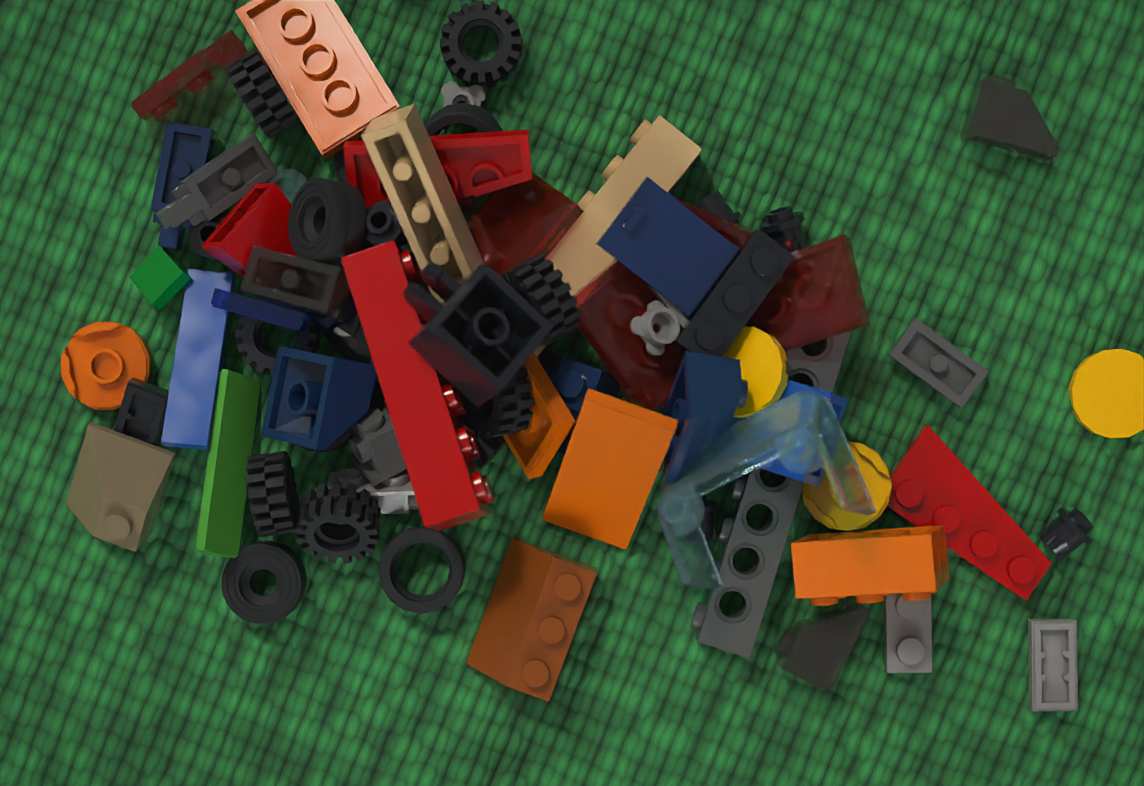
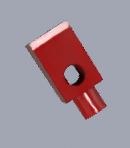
(257, 221)

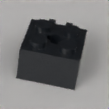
(478, 330)

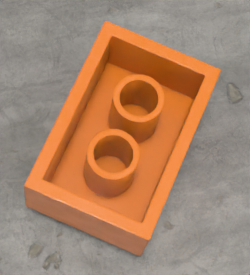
(870, 564)

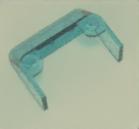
(795, 429)

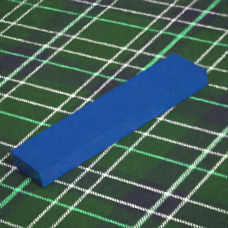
(197, 362)

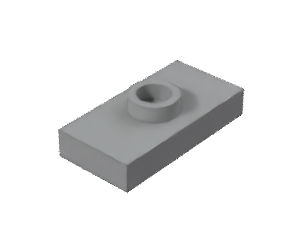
(1053, 664)

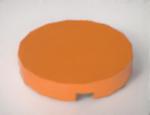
(102, 362)

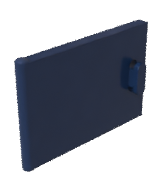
(668, 247)

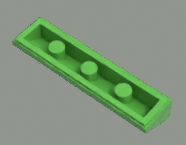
(226, 465)

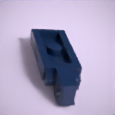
(183, 152)

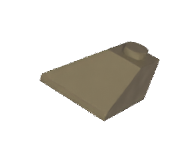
(119, 486)

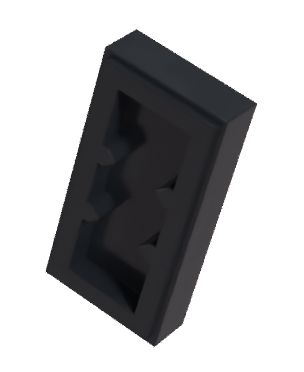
(142, 411)

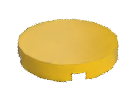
(762, 366)
(1109, 393)
(877, 478)

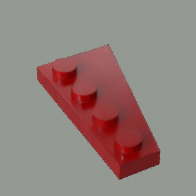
(471, 162)
(939, 490)

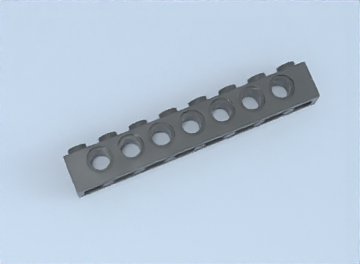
(739, 630)

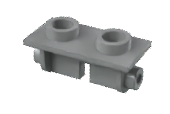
(393, 494)

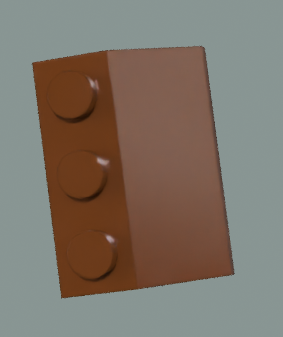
(531, 618)

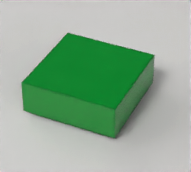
(160, 277)

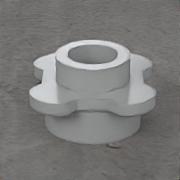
(454, 94)
(667, 324)

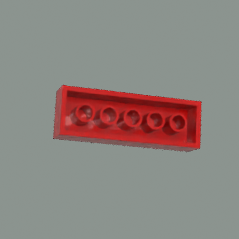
(418, 397)

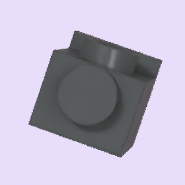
(376, 446)

